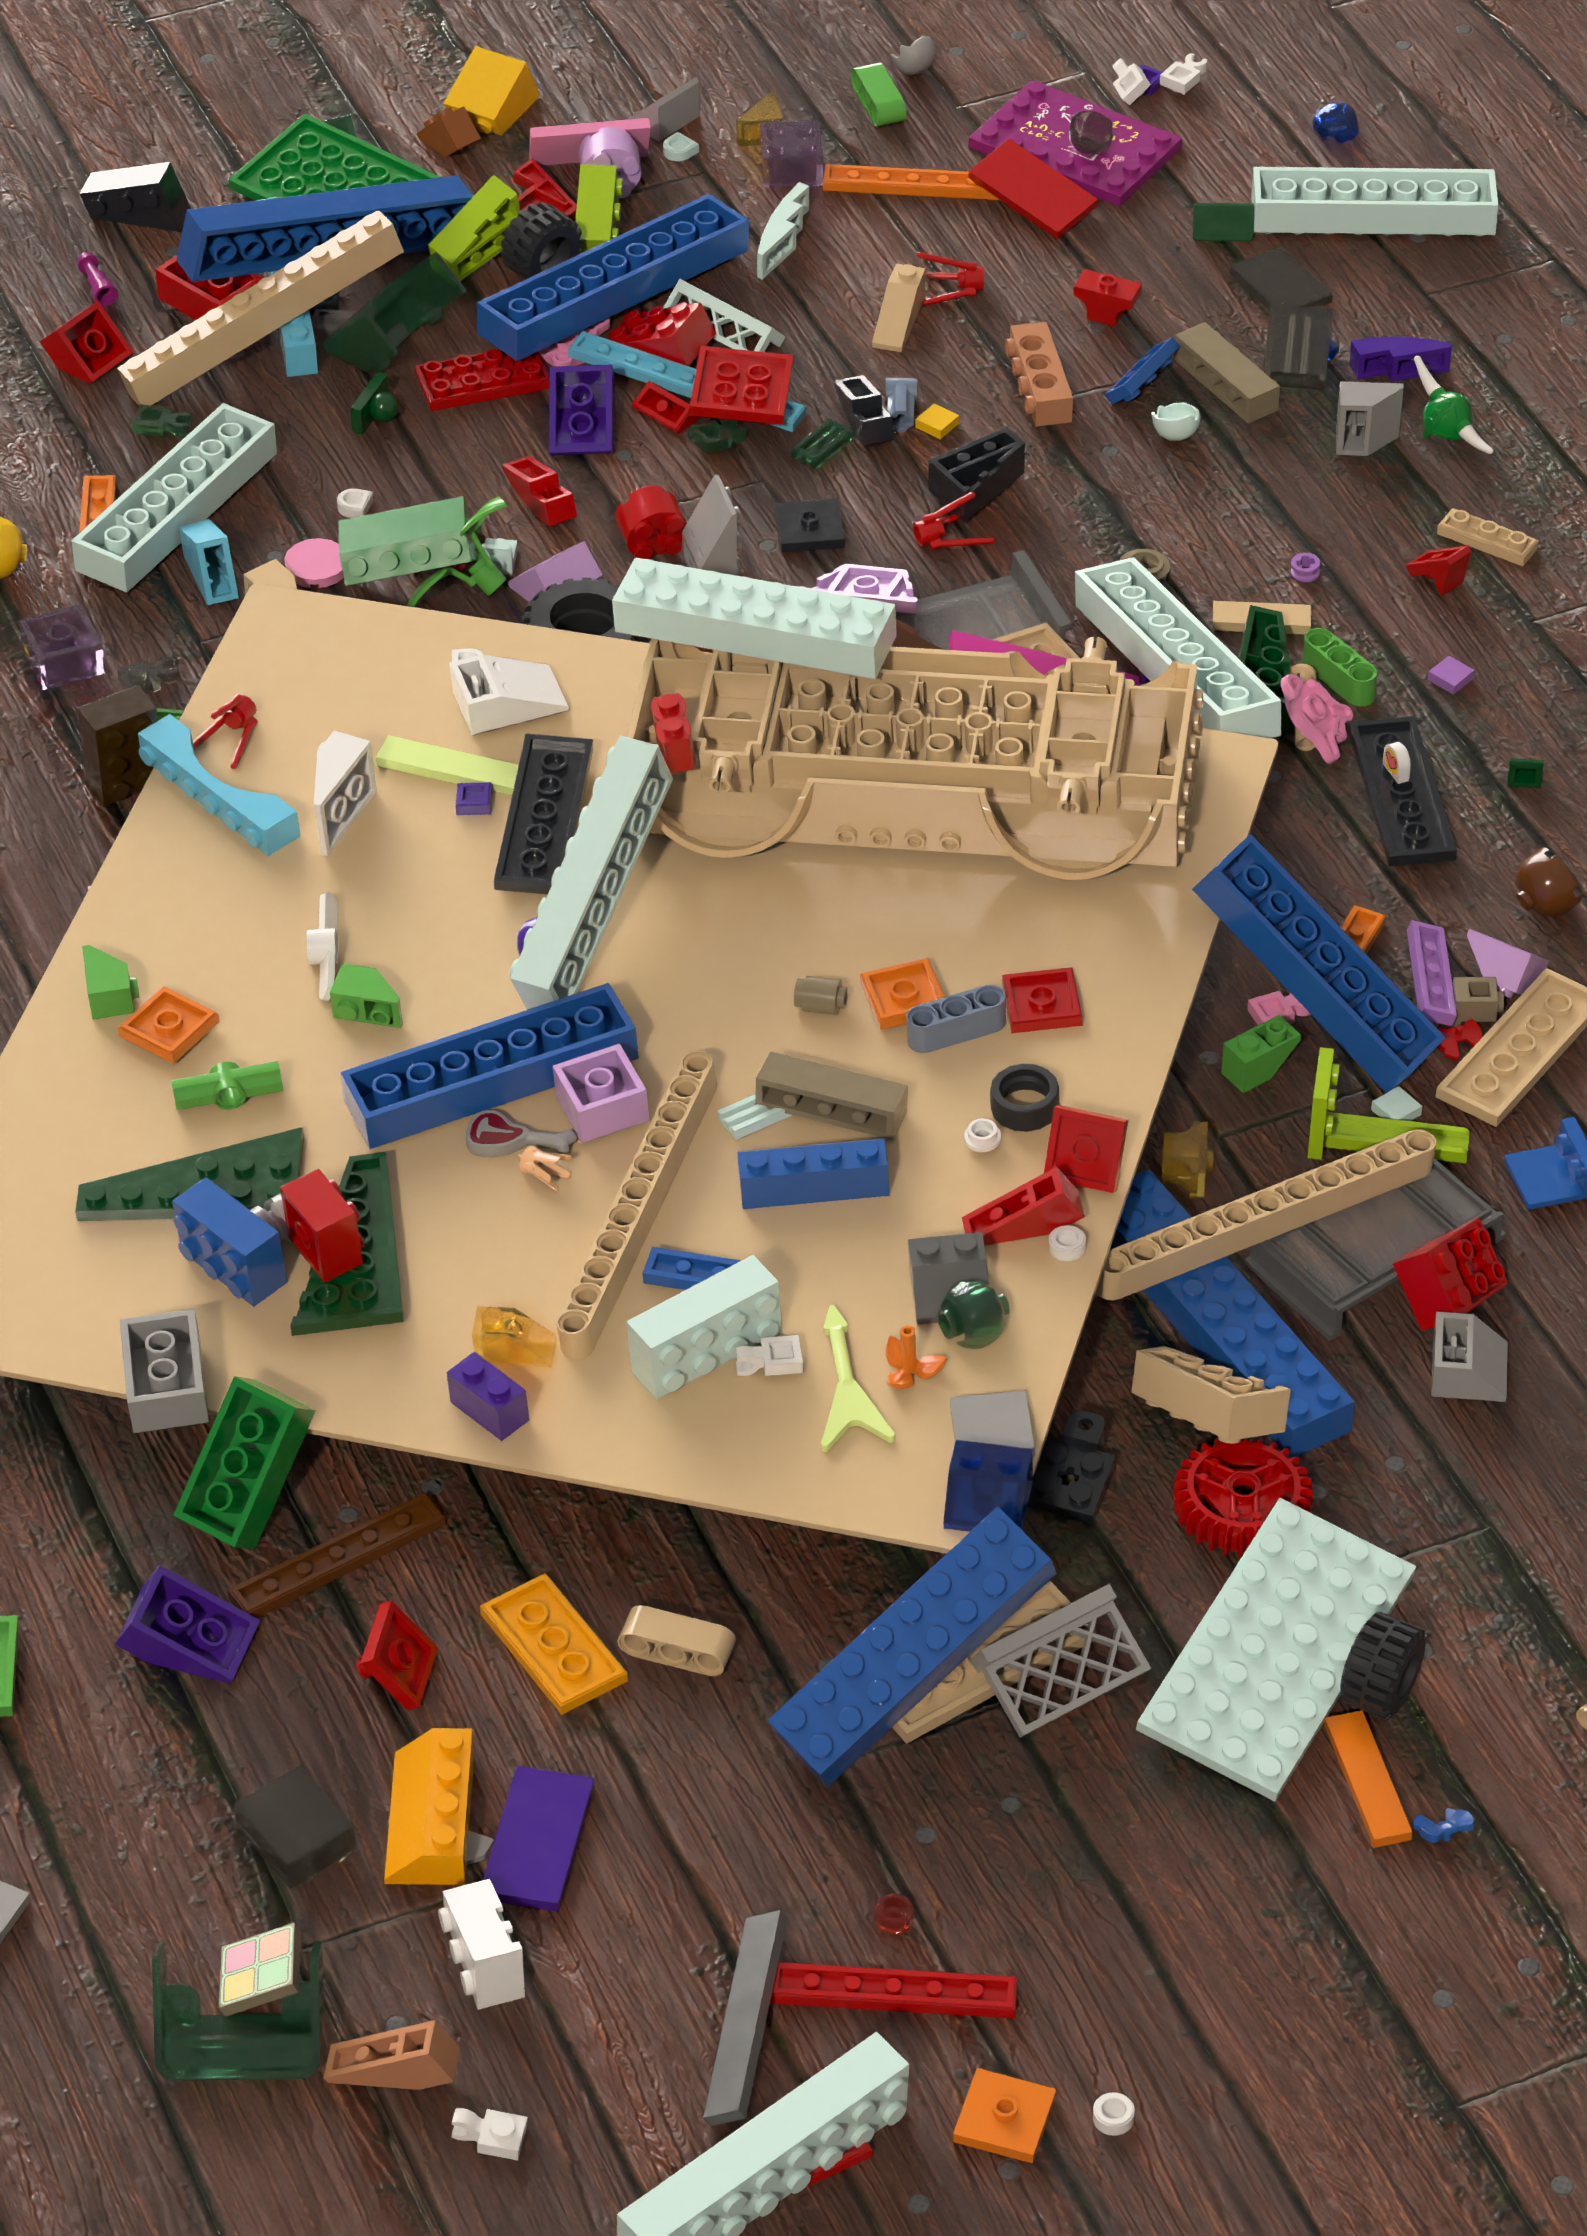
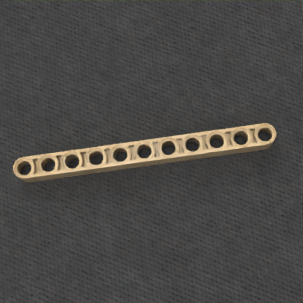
(636, 1205)
(1266, 1214)

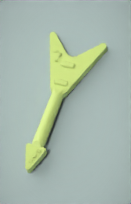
(850, 1402)

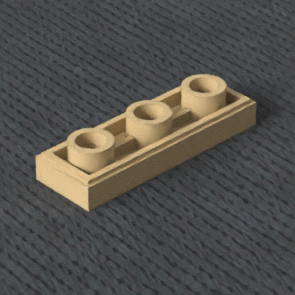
(1487, 536)

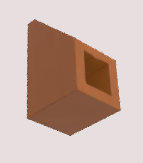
(449, 131)

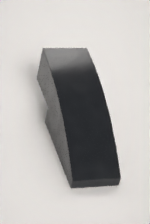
(864, 410)

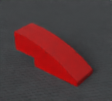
(541, 490)

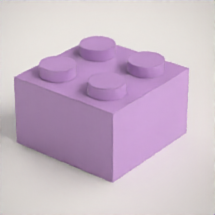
(601, 1093)

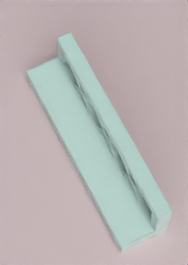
(728, 314)

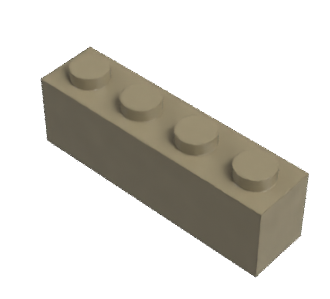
(1227, 372)
(831, 1095)

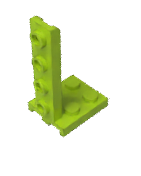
(1361, 1132)

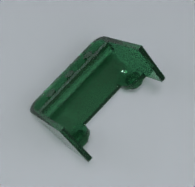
(398, 312)
(236, 2045)

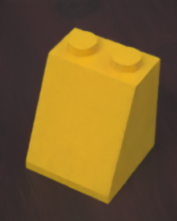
(493, 90)

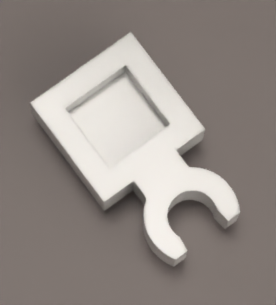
(1183, 76)

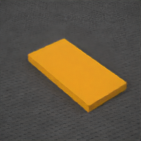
(553, 1643)

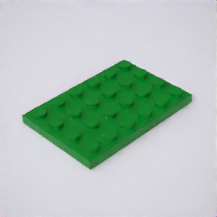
(319, 159)

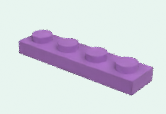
(1431, 972)

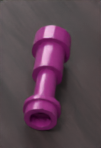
(101, 288)

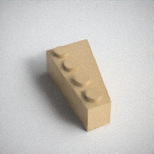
(1209, 1395)

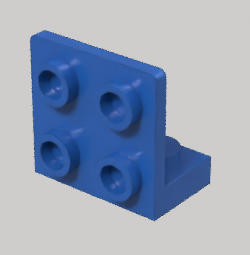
(1552, 1172)

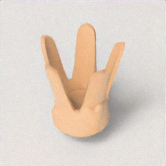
(540, 1163)

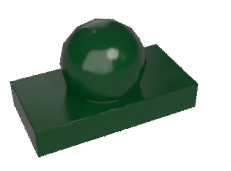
(373, 403)

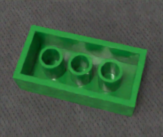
(244, 1463)

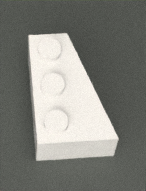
(483, 1944)

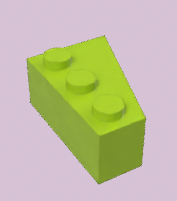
(598, 204)
(477, 229)

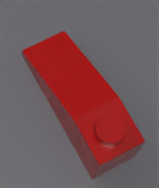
(1027, 1210)

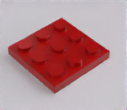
(741, 385)

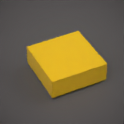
(937, 421)

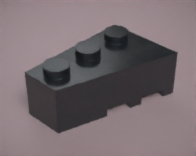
(137, 196)
(978, 467)

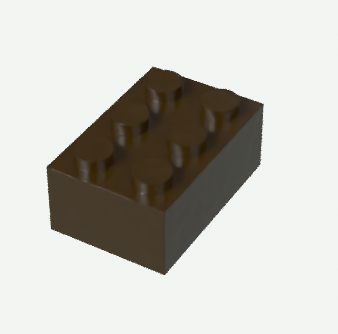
(112, 743)

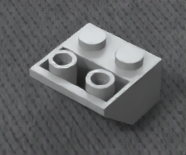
(1367, 416)
(1468, 1359)

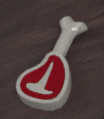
(494, 1135)

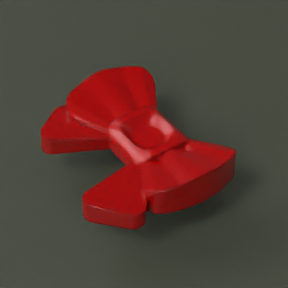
(1469, 1032)

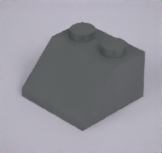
(941, 1263)

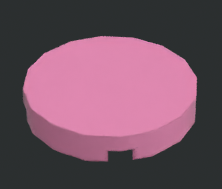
(315, 562)

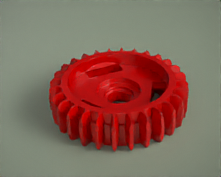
(1238, 1517)

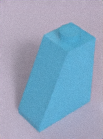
(209, 560)

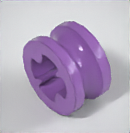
(1305, 560)

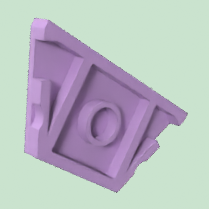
(871, 583)

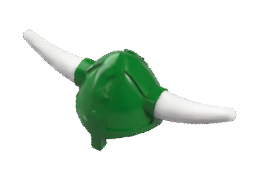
(1447, 413)

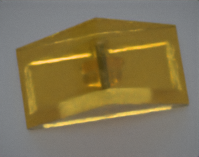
(749, 123)

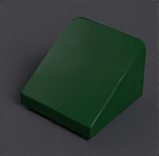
(1525, 773)

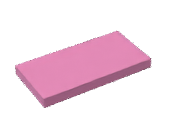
(561, 142)

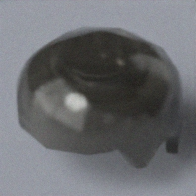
(1090, 132)

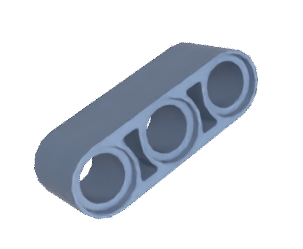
(956, 1018)

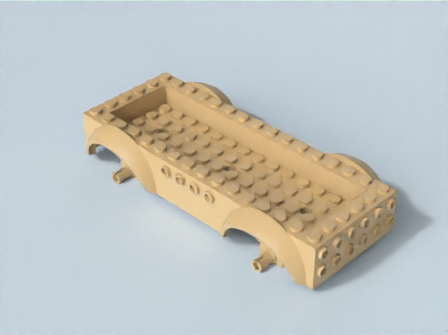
(931, 756)

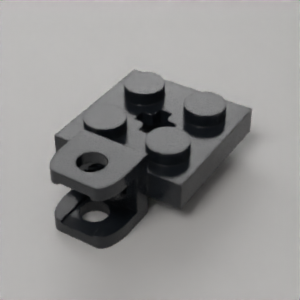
(1076, 1455)

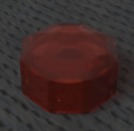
(894, 1914)

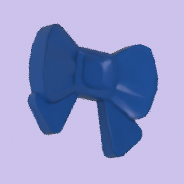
(1455, 1821)

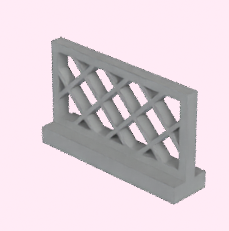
(1053, 1628)

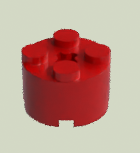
(651, 522)

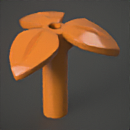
(902, 1355)

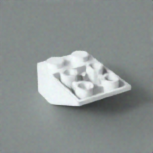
(504, 691)

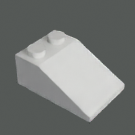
(342, 786)

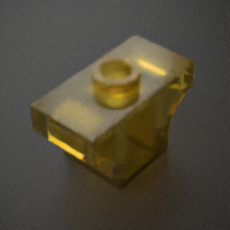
(1187, 1159)

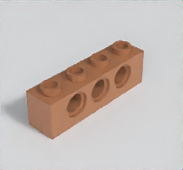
(1039, 374)

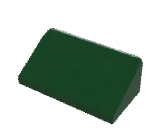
(1223, 221)

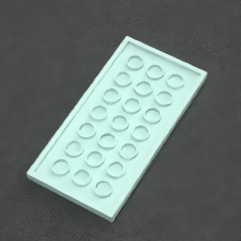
(1273, 1649)

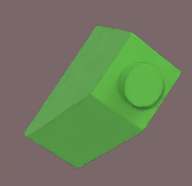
(108, 984)

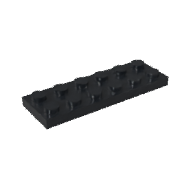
(542, 811)
(1406, 813)

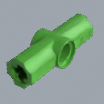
(227, 1085)

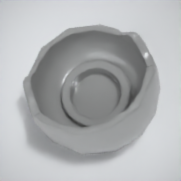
(917, 57)

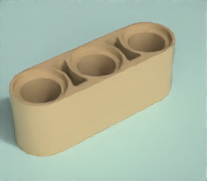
(676, 1640)

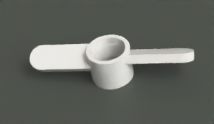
(323, 944)

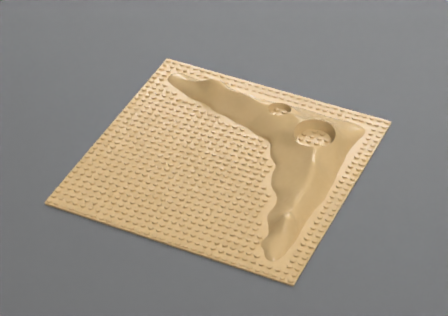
(699, 962)

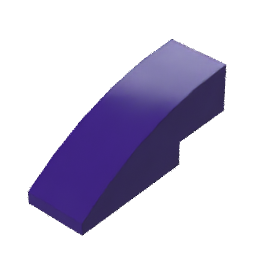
(1396, 357)

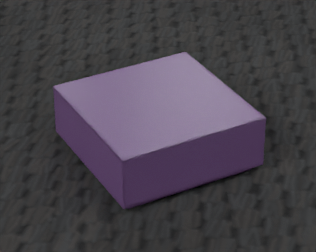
(1451, 675)

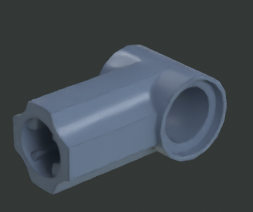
(901, 399)

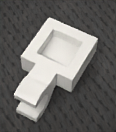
(1131, 81)
(776, 1355)
(496, 2134)

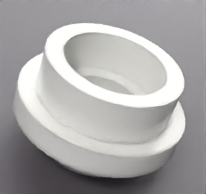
(982, 1135)

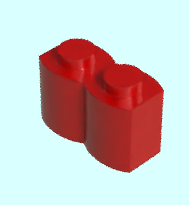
(673, 732)

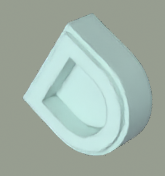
(679, 147)

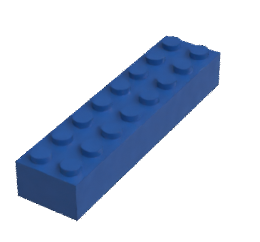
(1319, 963)
(482, 1065)
(912, 1646)

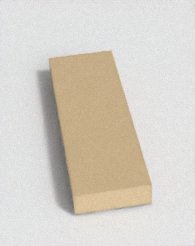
(1233, 616)

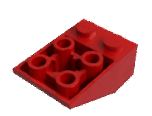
(666, 332)
(1451, 1273)

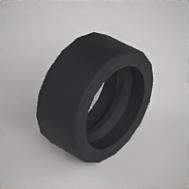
(1024, 1078)

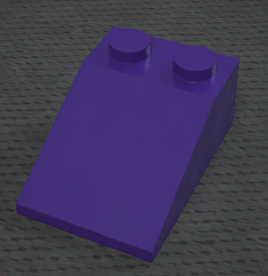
(581, 409)
(186, 1628)

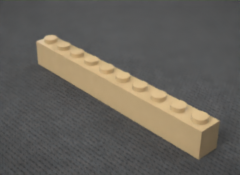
(260, 309)

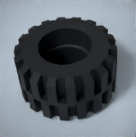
(539, 240)
(1382, 1665)

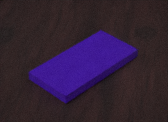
(538, 1837)

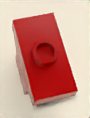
(1106, 296)

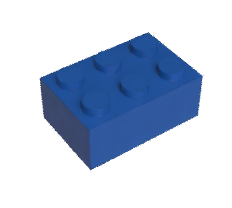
(229, 1242)

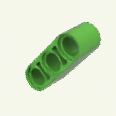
(878, 94)
(1340, 667)

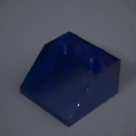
(985, 1478)

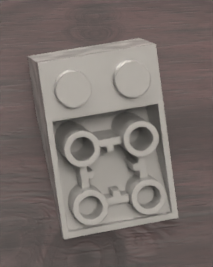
(711, 533)

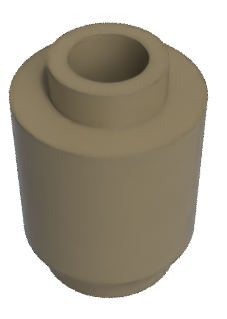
(820, 995)

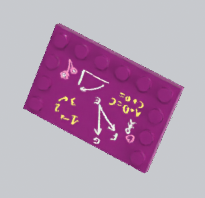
(1040, 123)

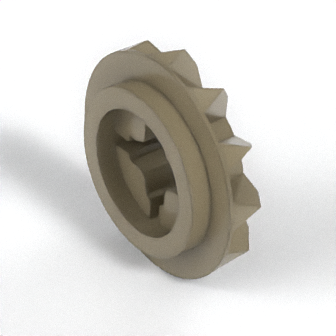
(1155, 562)

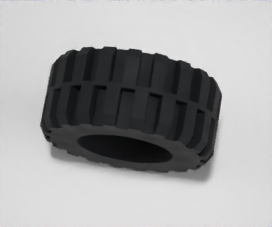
(577, 607)

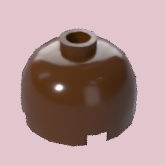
(1546, 885)

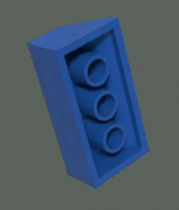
(813, 1173)

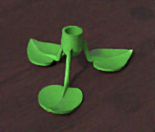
(483, 571)

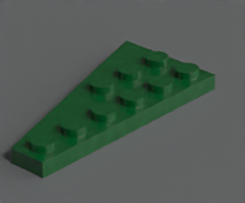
(245, 1171)
(371, 1291)

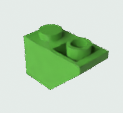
(364, 997)
(1258, 1053)

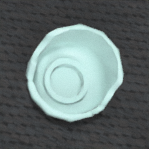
(1176, 421)

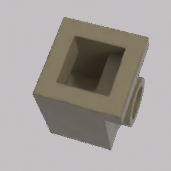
(1477, 999)

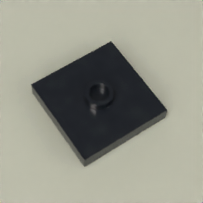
(809, 525)

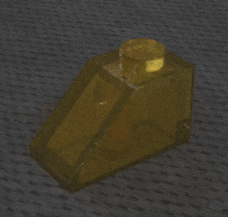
(511, 1338)

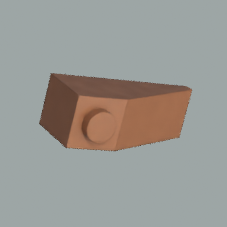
(398, 2058)

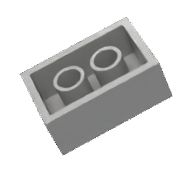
(164, 1371)

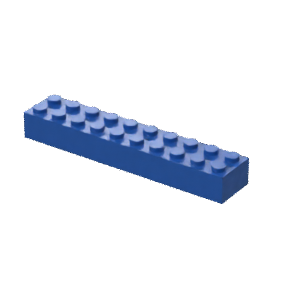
(276, 231)
(612, 277)
(1237, 1327)

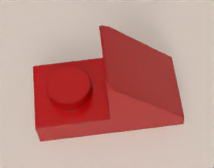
(1444, 565)

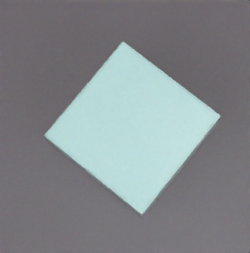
(1396, 1105)

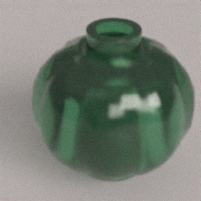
(975, 1311)

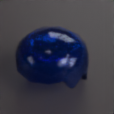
(1336, 120)

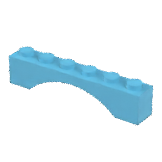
(258, 817)

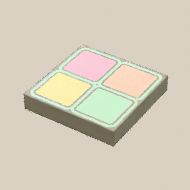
(260, 1969)

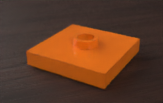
(898, 989)
(168, 1024)
(1004, 2115)

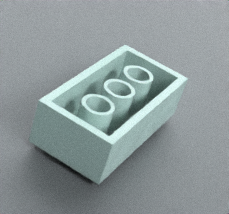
(704, 1326)

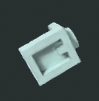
(502, 553)

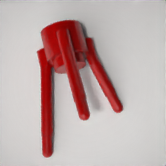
(969, 278)
(932, 528)
(235, 714)

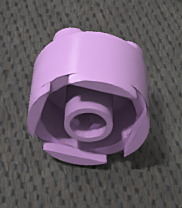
(616, 148)

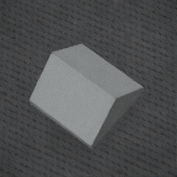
(672, 110)

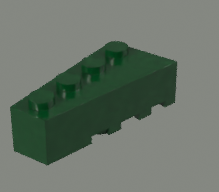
(1265, 653)

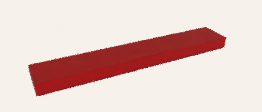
(895, 1990)

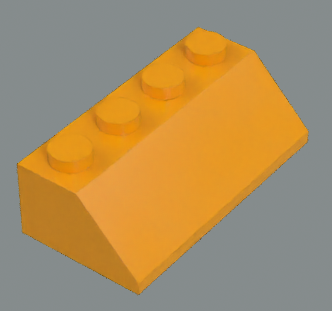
(431, 1809)

